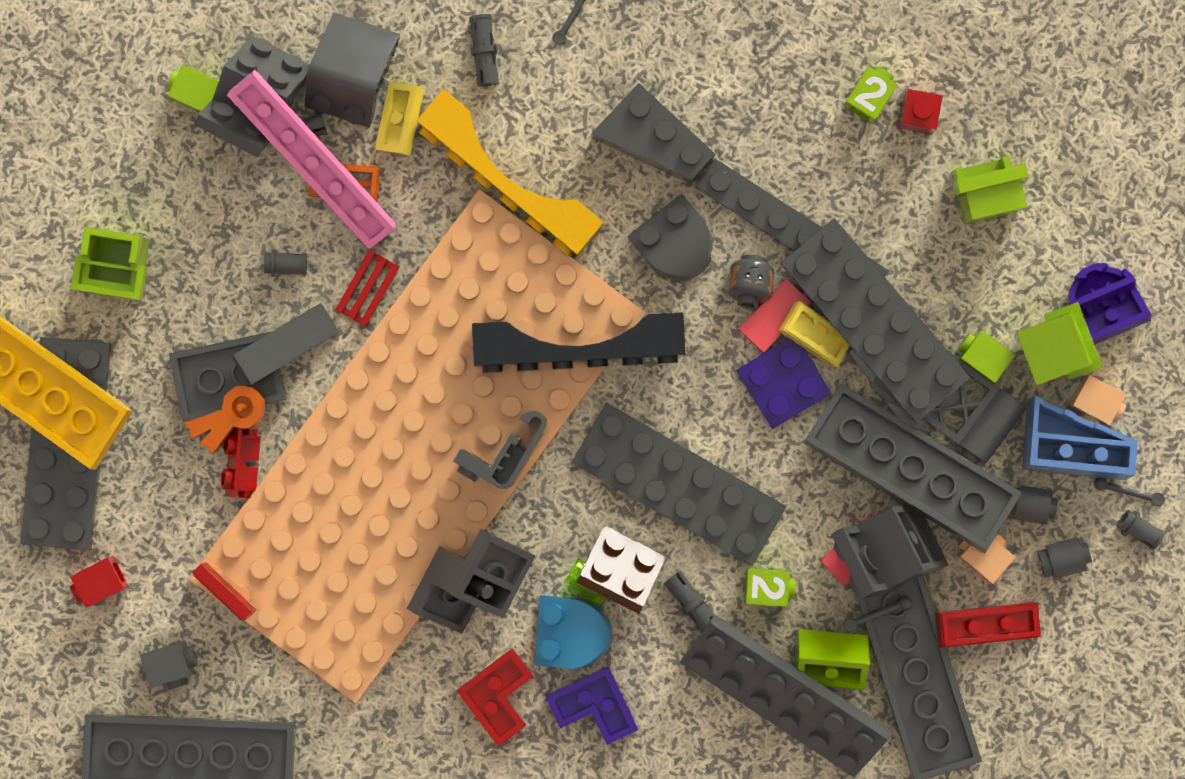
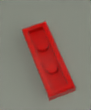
(988, 624)

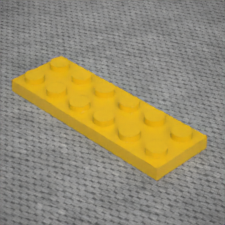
(57, 398)

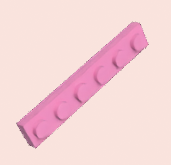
(311, 159)

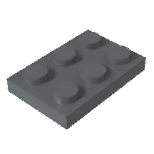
(209, 372)

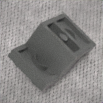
(279, 69)
(888, 551)
(460, 584)

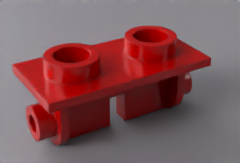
(239, 449)

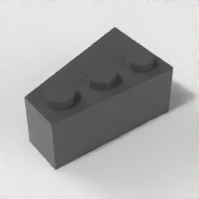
(654, 136)

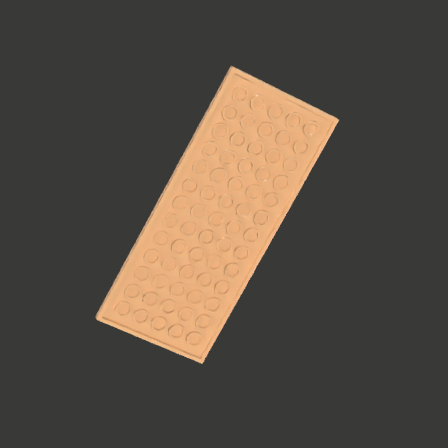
(371, 476)

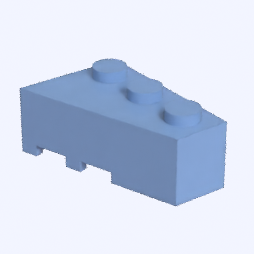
(1072, 445)

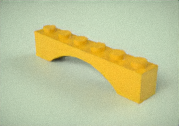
(565, 220)

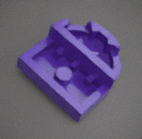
(1108, 301)

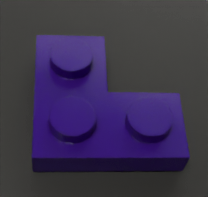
(597, 696)

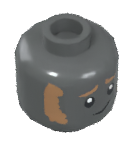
(751, 281)

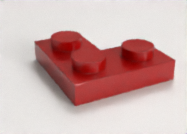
(488, 694)

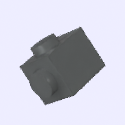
(169, 665)

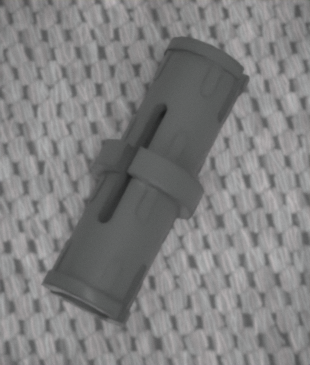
(484, 50)
(689, 599)

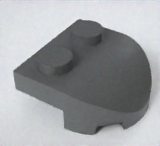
(675, 241)

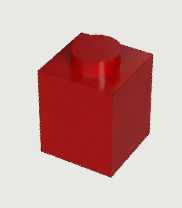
(920, 111)
(98, 582)

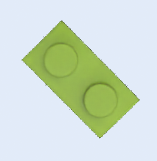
(833, 658)

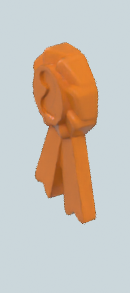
(241, 408)

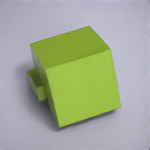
(990, 189)
(111, 264)
(1060, 346)

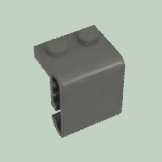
(349, 69)
(509, 461)

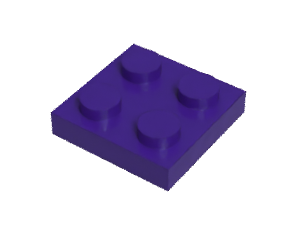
(783, 382)

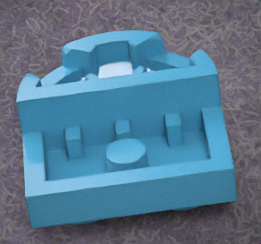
(570, 633)

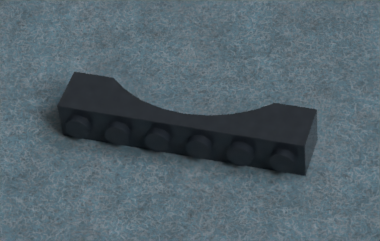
(653, 337)

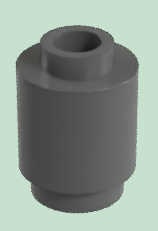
(1034, 505)
(1064, 558)

